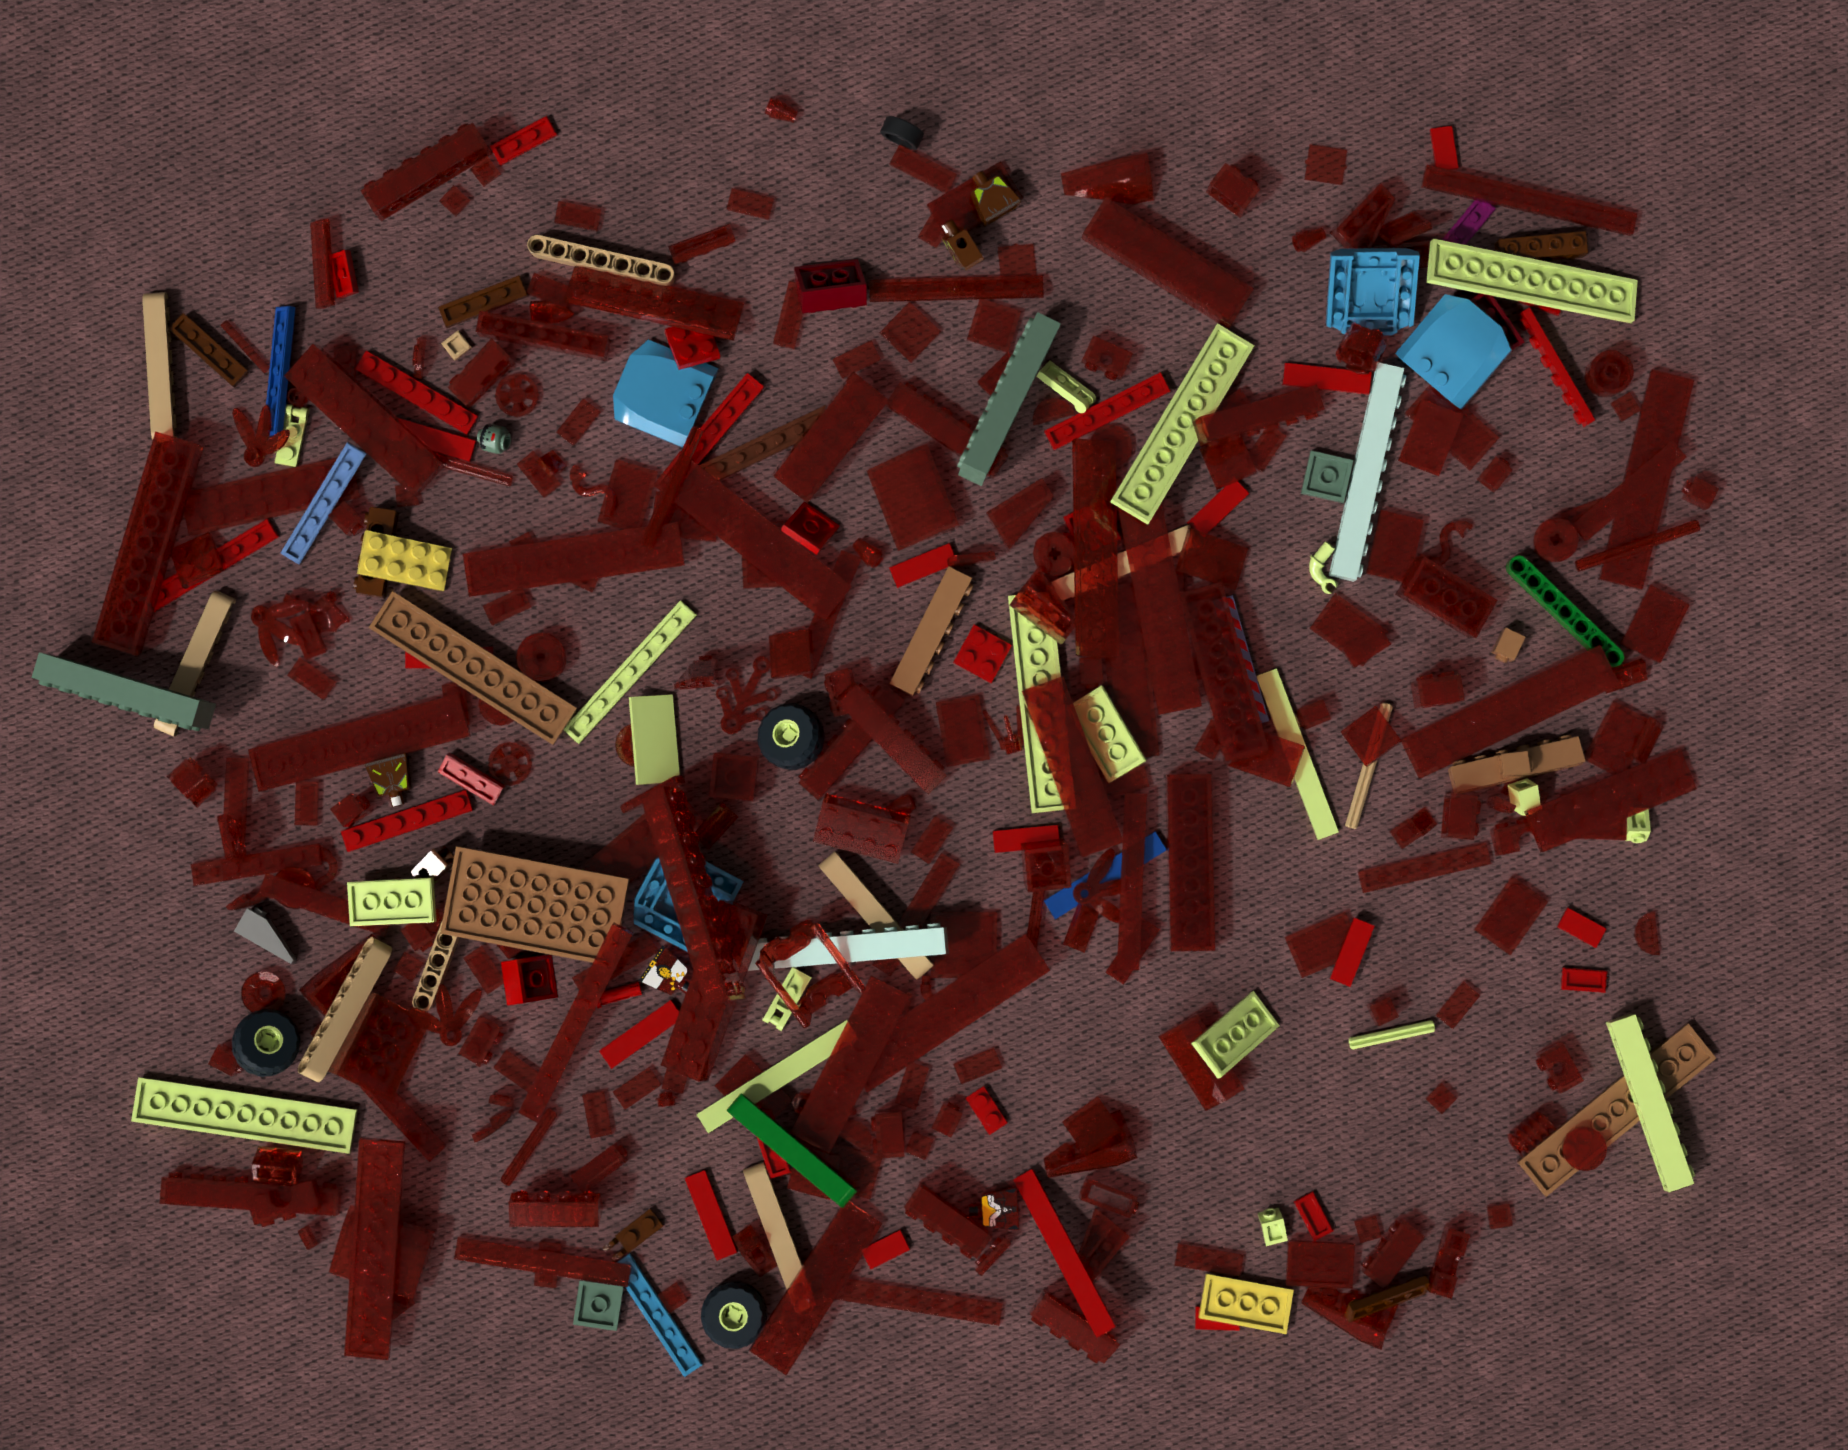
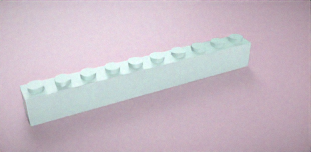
(1366, 472)
(867, 946)

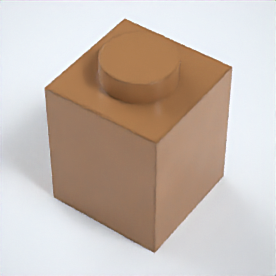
(1507, 645)
(1515, 764)

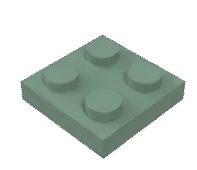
(1326, 476)
(598, 1305)

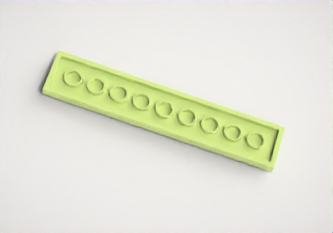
(1532, 281)
(1174, 433)
(1035, 664)
(244, 1115)

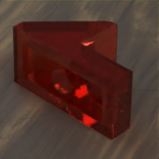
(1413, 828)

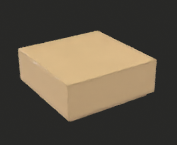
(456, 345)

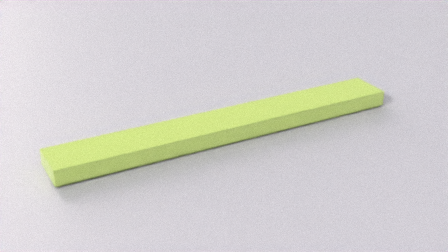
(629, 672)
(1306, 776)
(773, 1078)

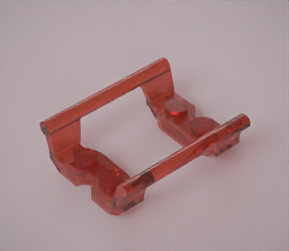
(817, 994)

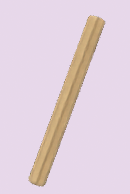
(1364, 782)

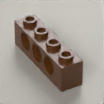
(1546, 246)
(374, 518)

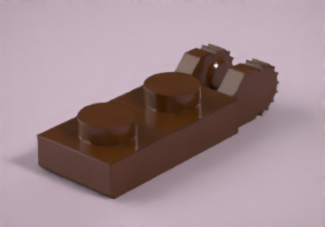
(635, 1233)

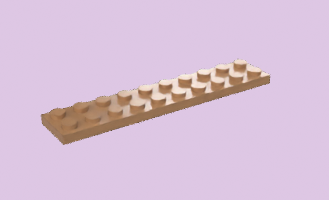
(473, 668)
(1613, 1109)

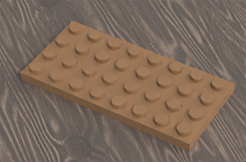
(532, 904)

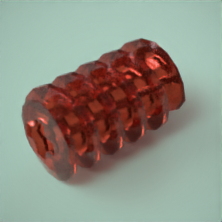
(1530, 1133)

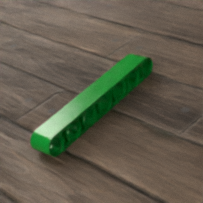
(1560, 600)
(791, 1150)

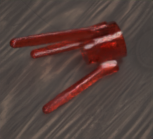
(1012, 743)

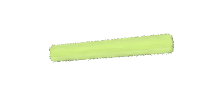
(1391, 1034)

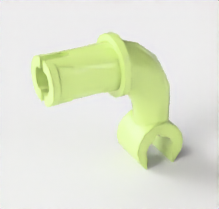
(1317, 562)

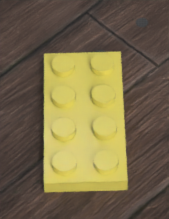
(404, 560)
(1246, 1303)

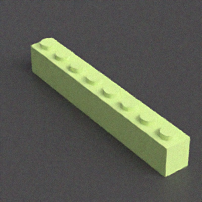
(1650, 1102)

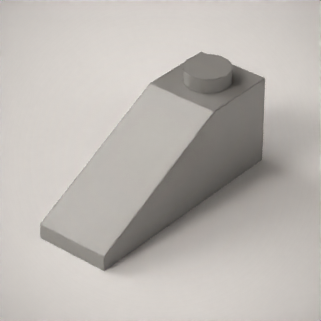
(262, 931)

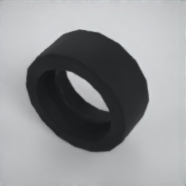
(902, 132)

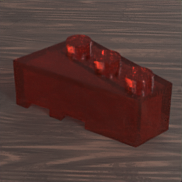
(1019, 512)
(1044, 607)

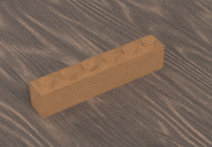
(931, 631)
(1546, 758)

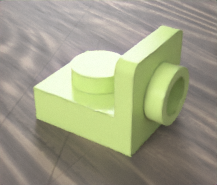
(1638, 827)
(1272, 1226)

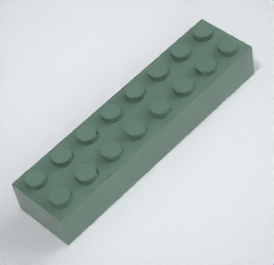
(1007, 400)
(123, 692)

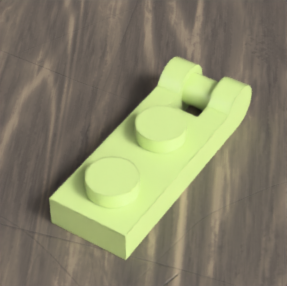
(1067, 386)
(290, 452)
(795, 985)

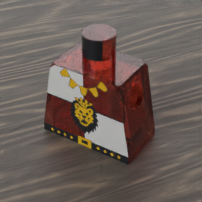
(666, 972)

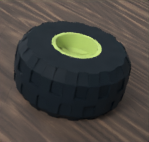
(791, 736)
(265, 1042)
(733, 1314)

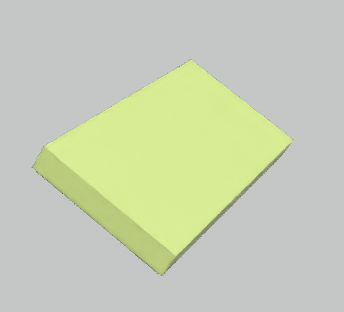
(1108, 735)
(654, 738)
(391, 901)
(1235, 1034)

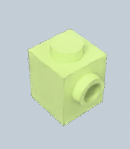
(1524, 795)

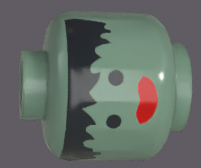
(494, 438)

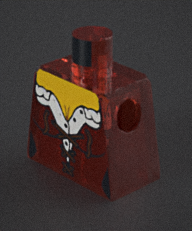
(998, 1209)

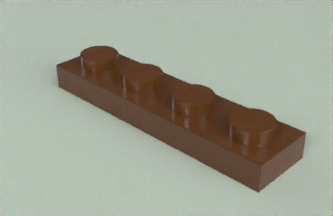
(483, 300)
(208, 350)
(1392, 1296)

